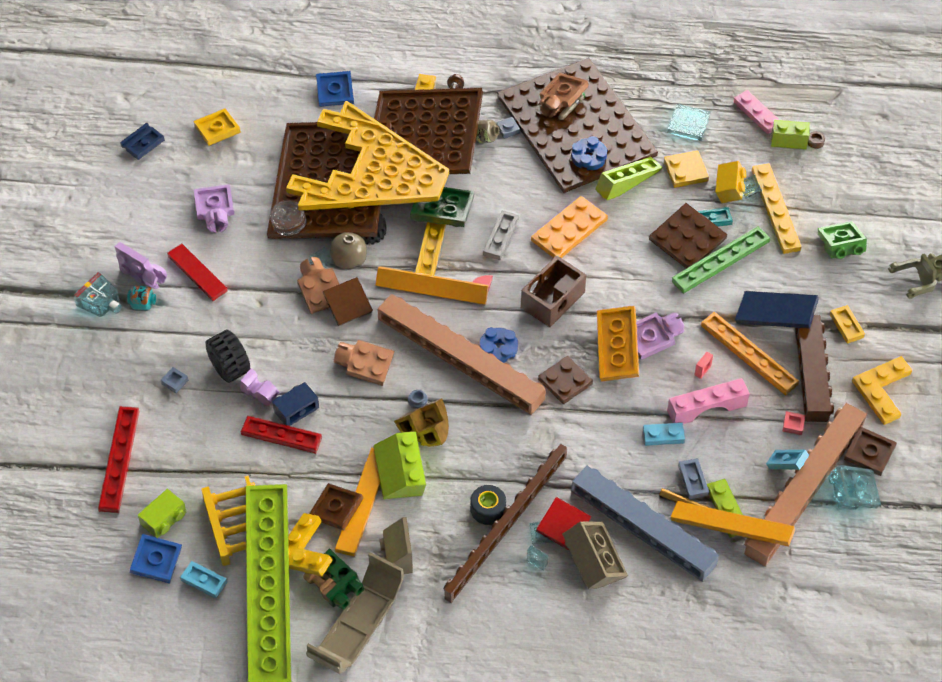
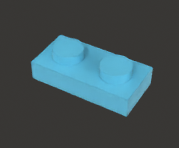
(663, 434)
(787, 459)
(203, 579)

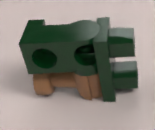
(340, 582)

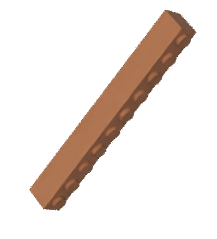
(462, 354)
(809, 478)

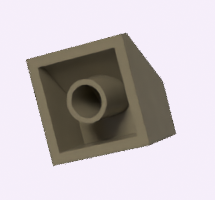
(397, 545)

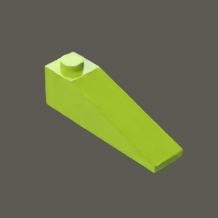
(622, 179)

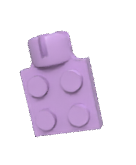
(214, 206)
(139, 266)
(657, 333)

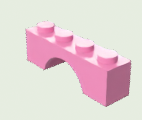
(688, 406)

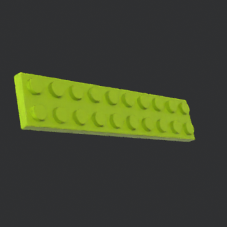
(268, 584)

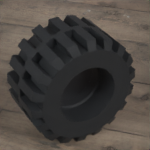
(227, 355)

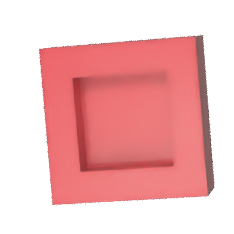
(703, 365)
(793, 423)

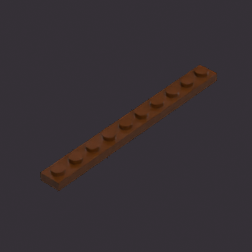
(502, 526)

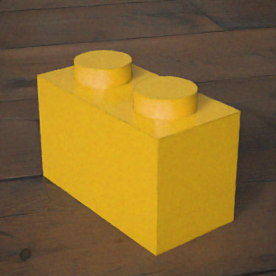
(730, 181)

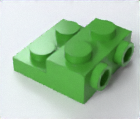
(842, 240)

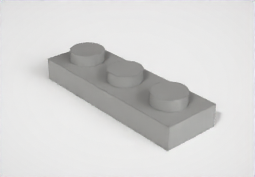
(500, 235)

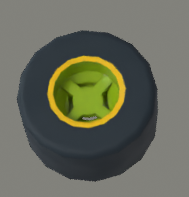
(487, 504)

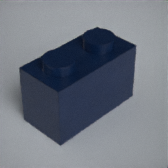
(295, 404)

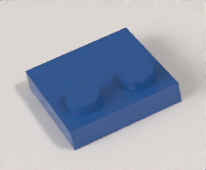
(334, 88)
(155, 558)

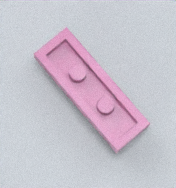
(755, 110)

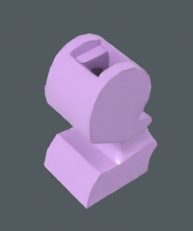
(264, 391)

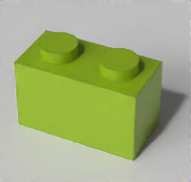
(790, 134)
(162, 513)

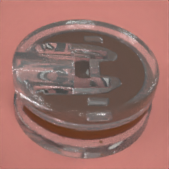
(287, 218)

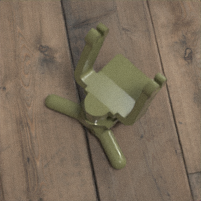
(928, 268)

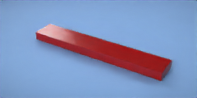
(119, 459)

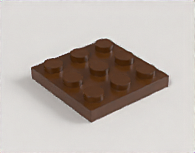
(687, 236)

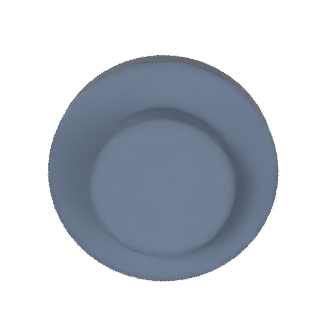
(417, 399)

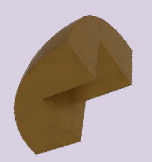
(428, 422)

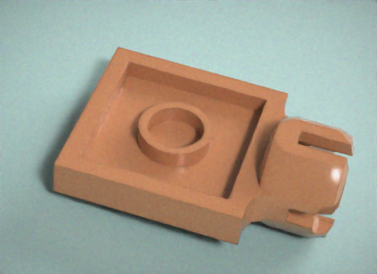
(561, 93)
(314, 282)
(364, 361)

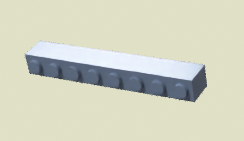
(645, 523)

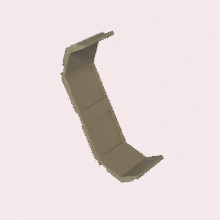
(360, 617)

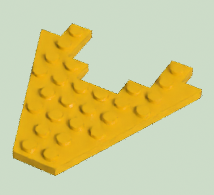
(384, 173)

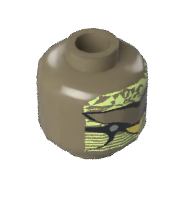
(487, 131)

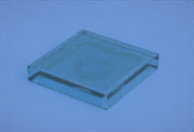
(688, 122)

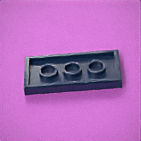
(777, 309)

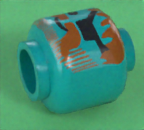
(141, 297)

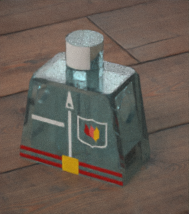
(98, 296)

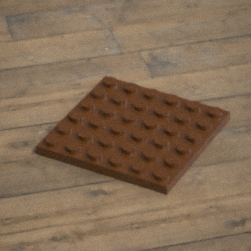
(436, 122)

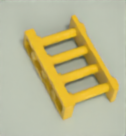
(216, 516)

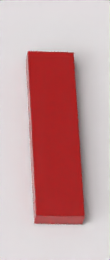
(197, 272)
(281, 434)

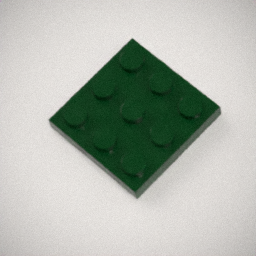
(449, 210)

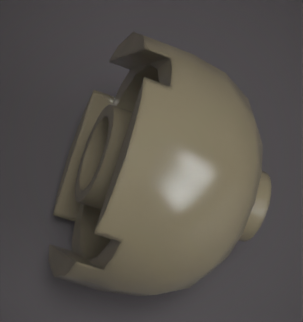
(348, 250)

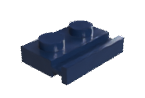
(142, 141)

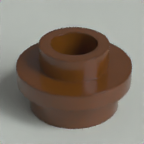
(457, 79)

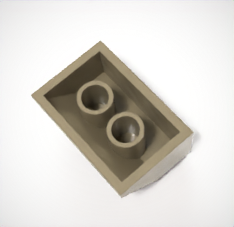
(594, 554)

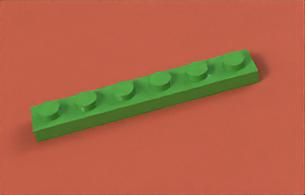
(720, 259)

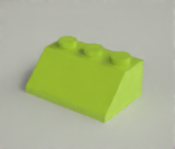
(400, 466)

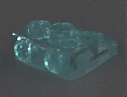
(854, 487)

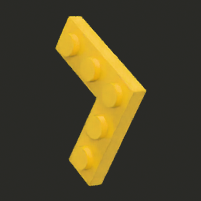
(871, 384)
(302, 559)

